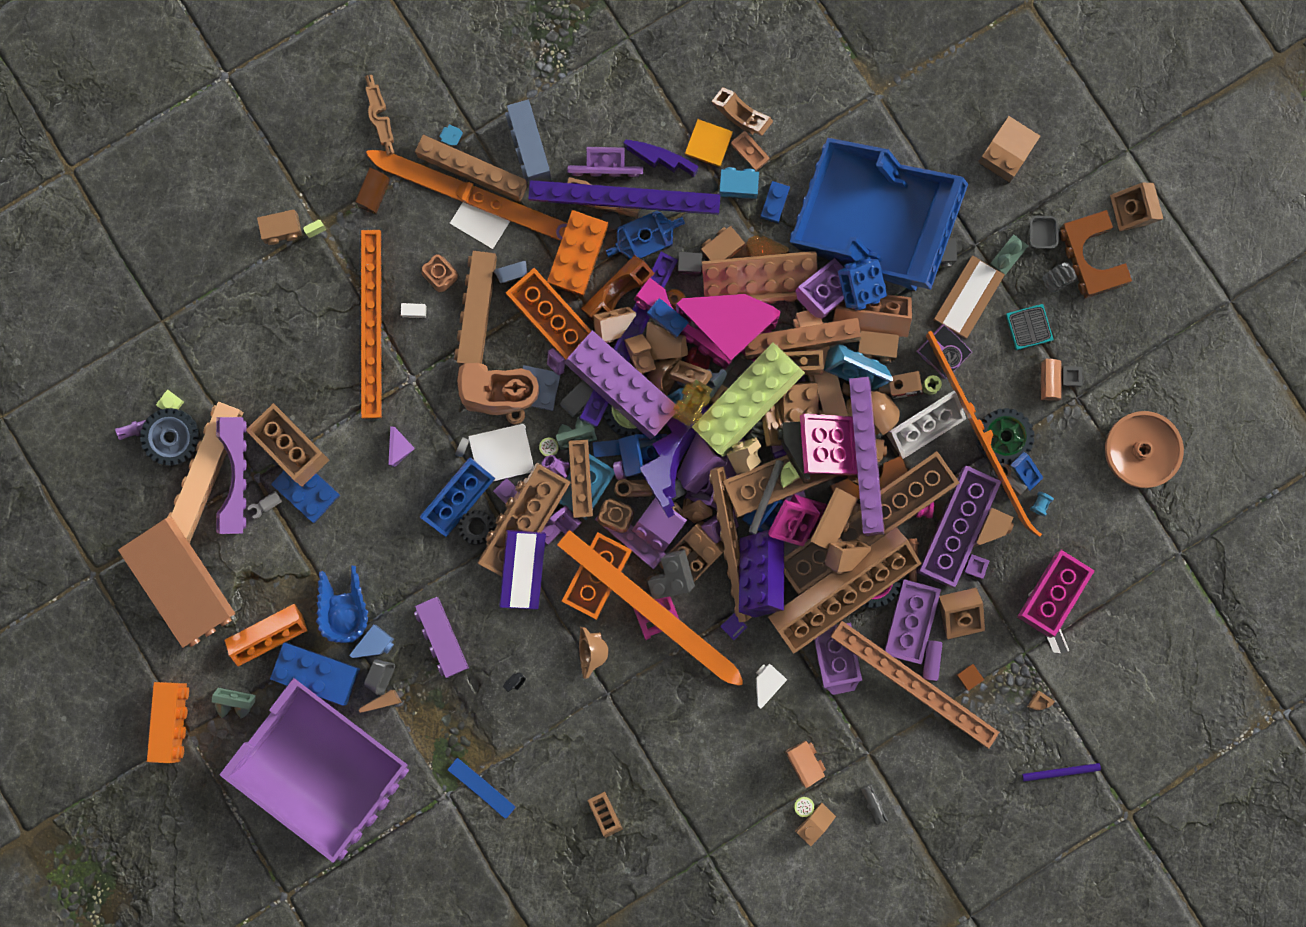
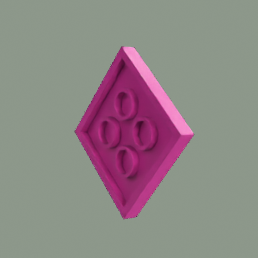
(828, 444)

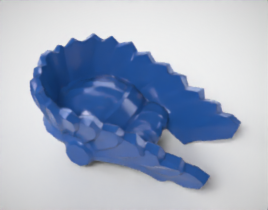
(341, 616)

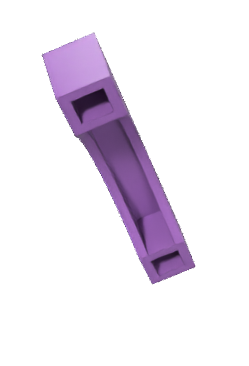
(230, 516)

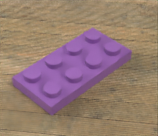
(912, 621)

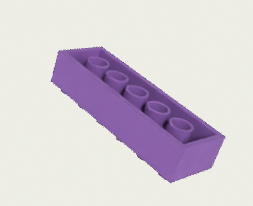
(621, 385)
(959, 527)

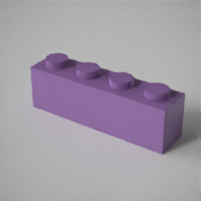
(442, 637)

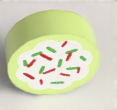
(548, 447)
(804, 806)

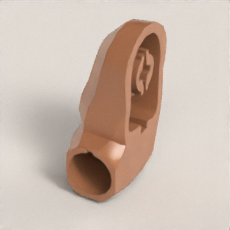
(496, 390)

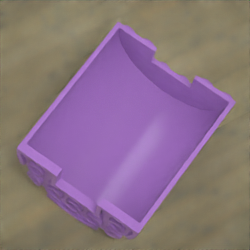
(316, 772)

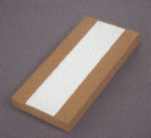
(969, 297)

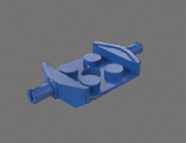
(656, 224)

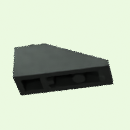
(791, 441)

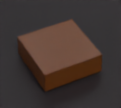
(970, 677)

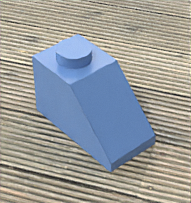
(373, 643)

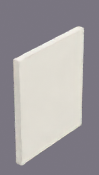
(503, 452)

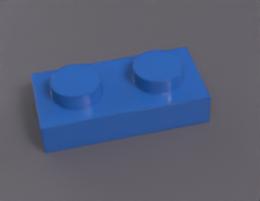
(775, 202)
(667, 318)
(1026, 471)

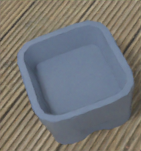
(511, 272)

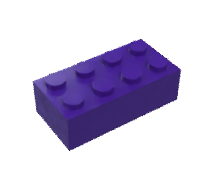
(761, 575)

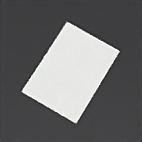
(479, 224)

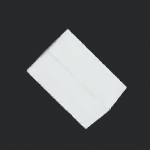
(413, 310)

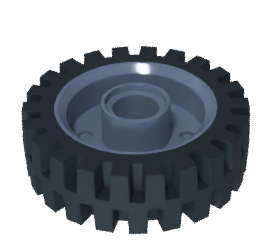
(154, 439)

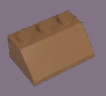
(835, 518)

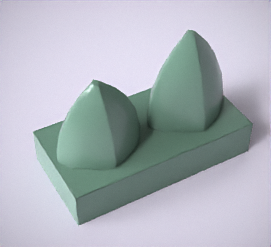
(1009, 254)
(582, 431)
(226, 698)

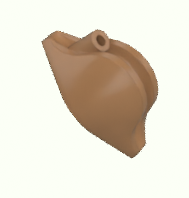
(661, 377)
(592, 651)

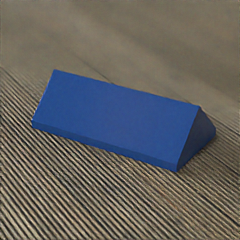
(457, 497)

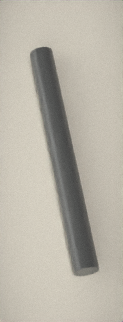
(766, 496)

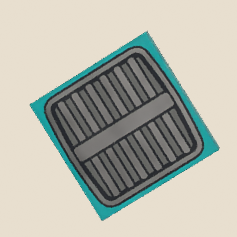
(1029, 327)

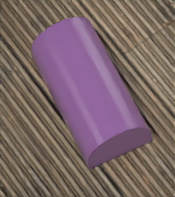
(932, 660)

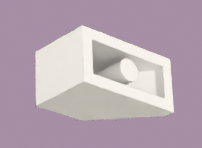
(767, 683)

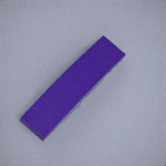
(653, 155)

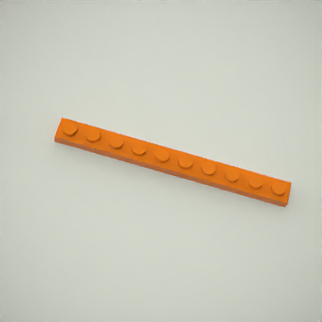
(371, 325)

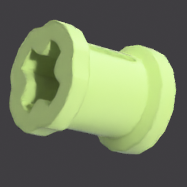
(934, 380)

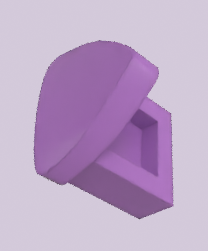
(564, 520)

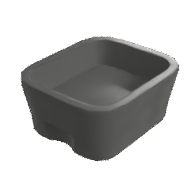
(1043, 232)
(379, 676)

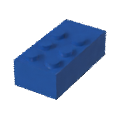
(319, 673)

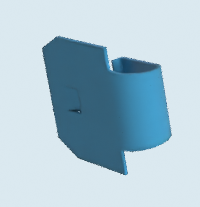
(451, 135)

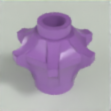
(556, 465)

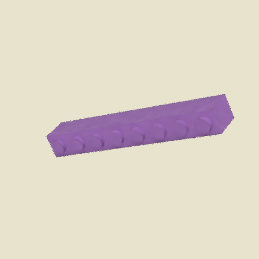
(866, 456)

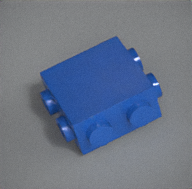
(862, 283)

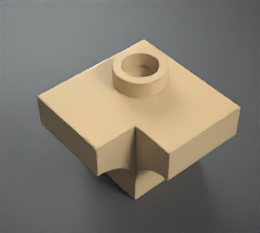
(744, 455)

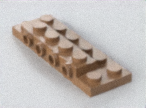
(527, 511)

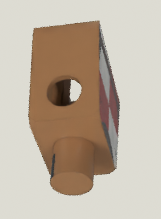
(911, 385)

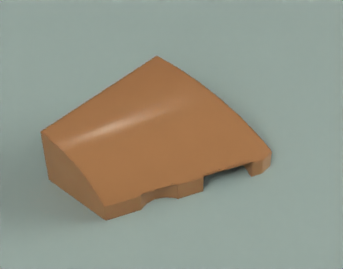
(665, 344)

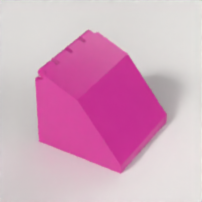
(729, 320)

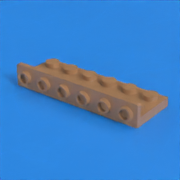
(761, 277)

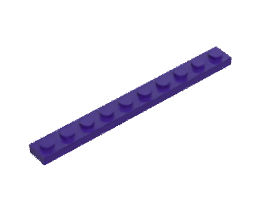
(624, 197)
(596, 403)

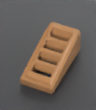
(603, 796)

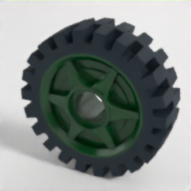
(1016, 426)

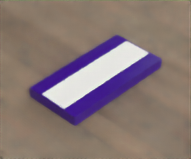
(522, 569)

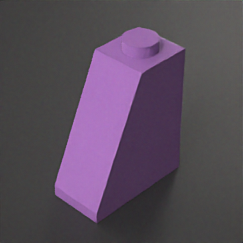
(697, 465)

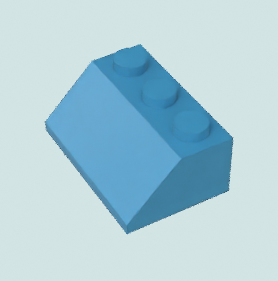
(851, 364)

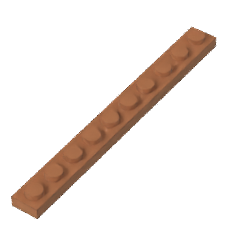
(914, 684)

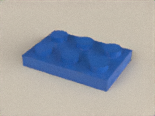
(311, 498)

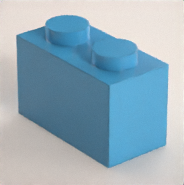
(739, 183)

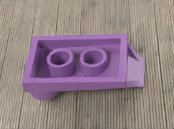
(822, 290)
(837, 665)

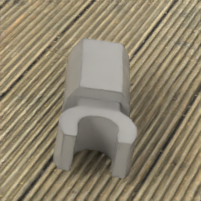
(265, 504)

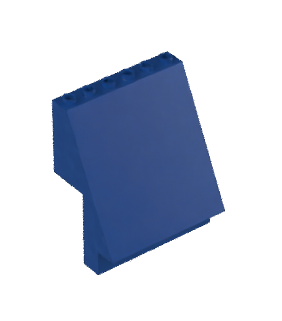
(874, 203)

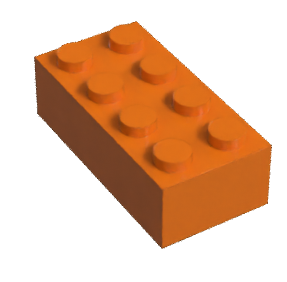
(577, 253)
(588, 592)
(167, 722)

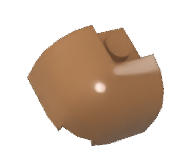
(884, 412)

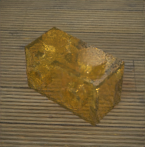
(689, 408)

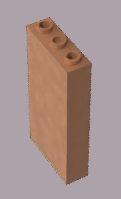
(177, 582)

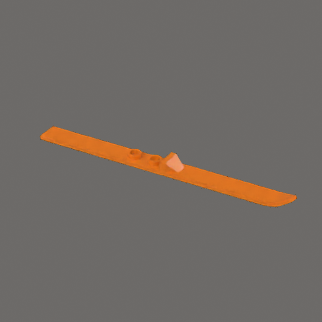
(467, 193)
(984, 438)
(650, 608)

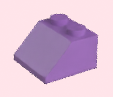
(657, 527)

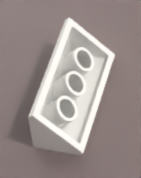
(927, 425)

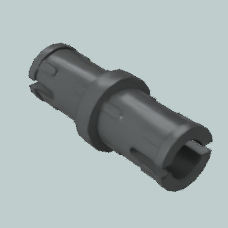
(874, 804)

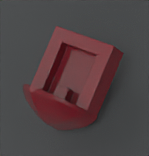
(697, 358)

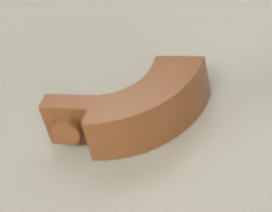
(741, 114)

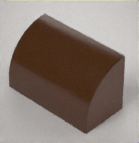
(372, 191)

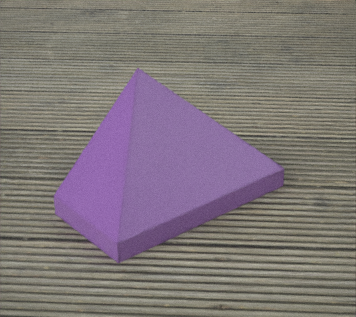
(398, 448)

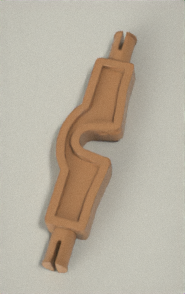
(376, 106)

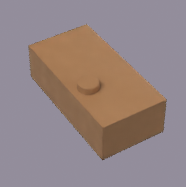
(287, 445)

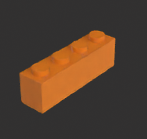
(265, 635)

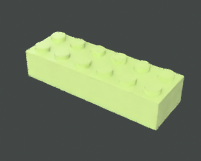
(748, 399)

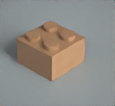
(799, 400)

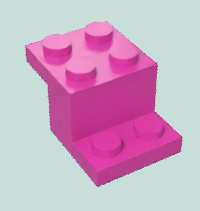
(797, 520)

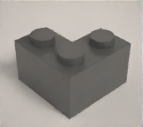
(676, 576)

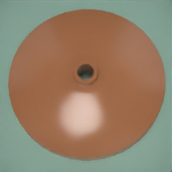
(1161, 448)

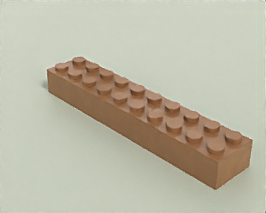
(899, 503)

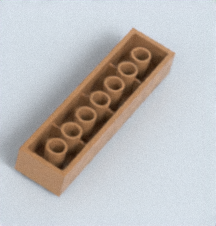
(844, 593)

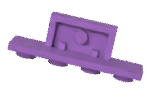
(605, 160)

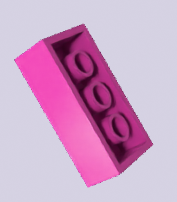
(1055, 594)

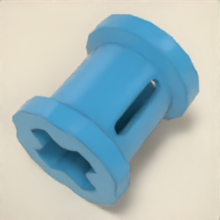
(1042, 503)

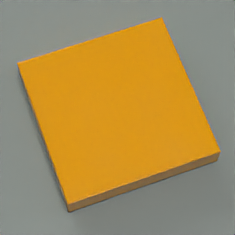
(708, 143)

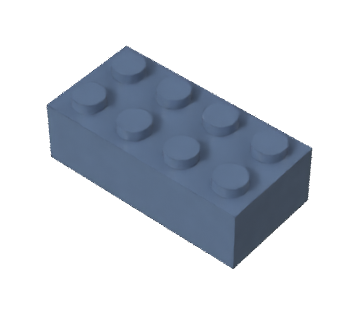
(527, 138)

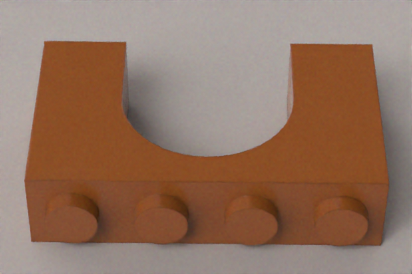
(1091, 280)

